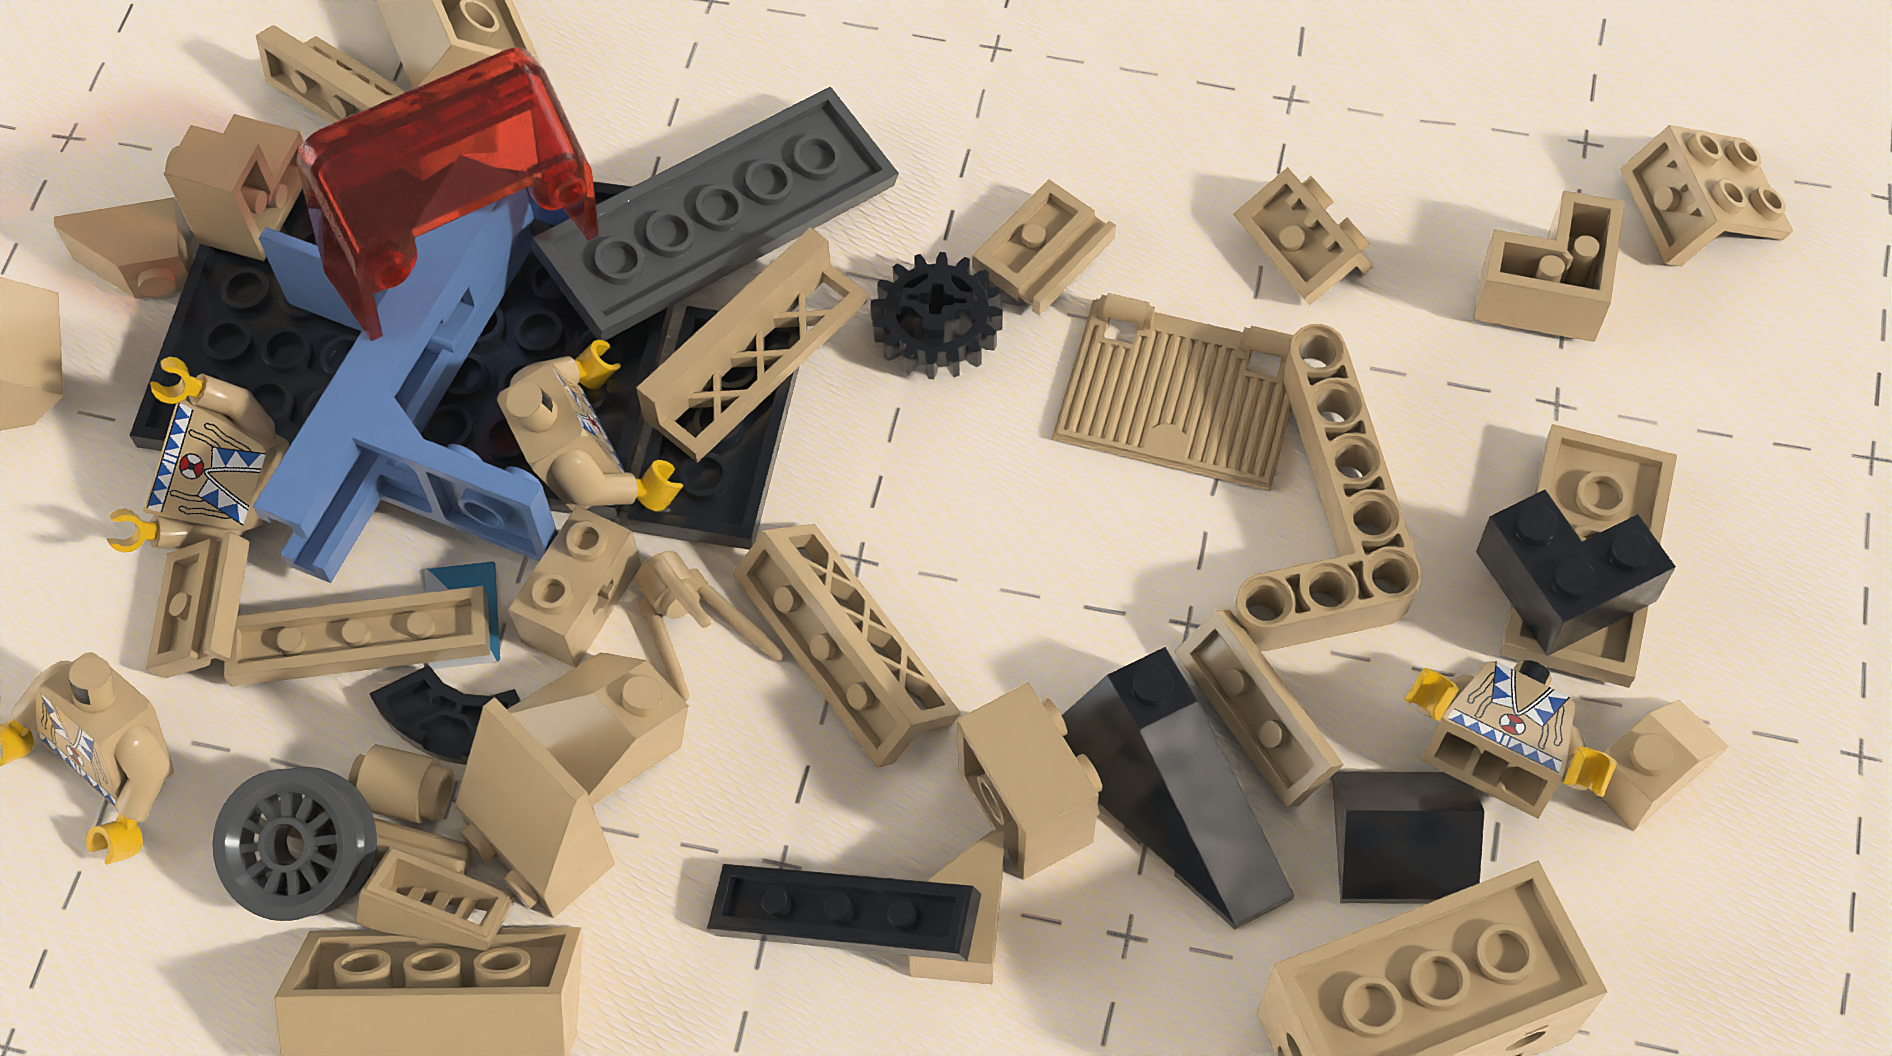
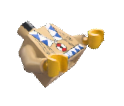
(567, 440)
(209, 467)
(103, 734)
(1508, 734)

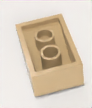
(529, 815)

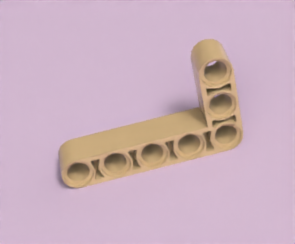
(1345, 504)

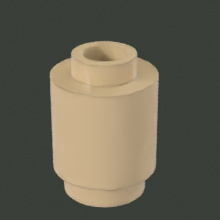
(403, 784)

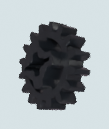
(936, 315)

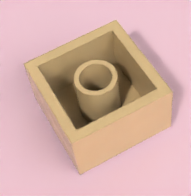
(1028, 778)

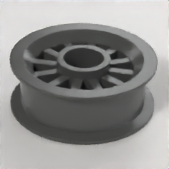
(241, 818)

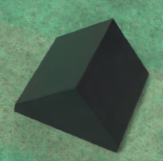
(1405, 836)

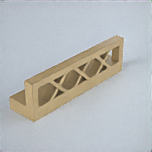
(320, 75)
(735, 331)
(835, 641)

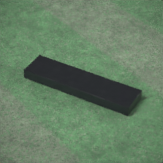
(845, 911)

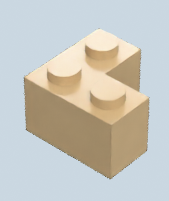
(236, 182)
(1558, 281)

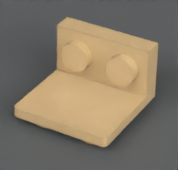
(1697, 187)

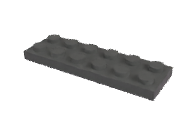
(715, 213)

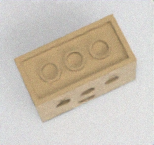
(1451, 978)

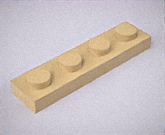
(359, 636)

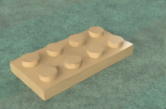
(1596, 487)

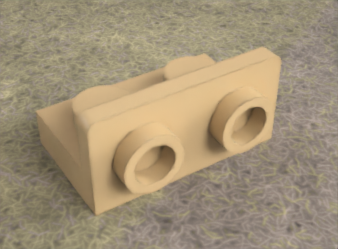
(1301, 237)

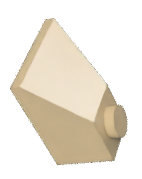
(606, 721)

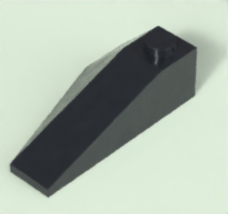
(1176, 787)

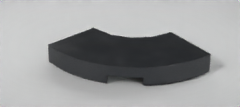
(434, 714)

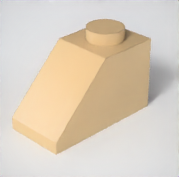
(132, 246)
(1658, 761)
(983, 868)

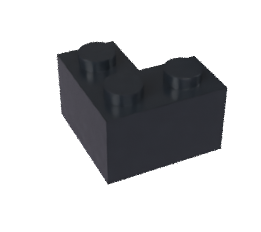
(1569, 584)

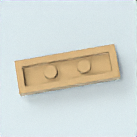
(1258, 708)

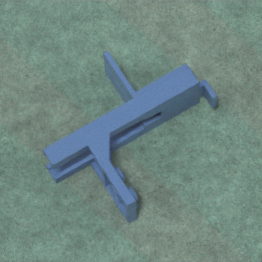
(369, 422)

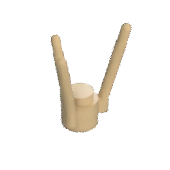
(676, 592)

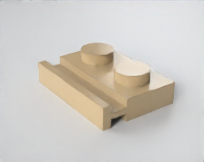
(1044, 246)
(198, 605)

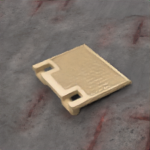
(1177, 394)

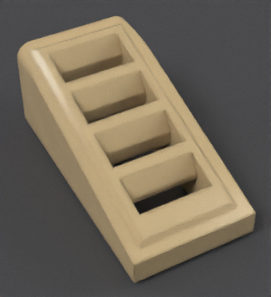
(401, 881)

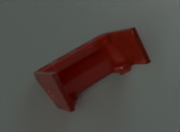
(434, 159)

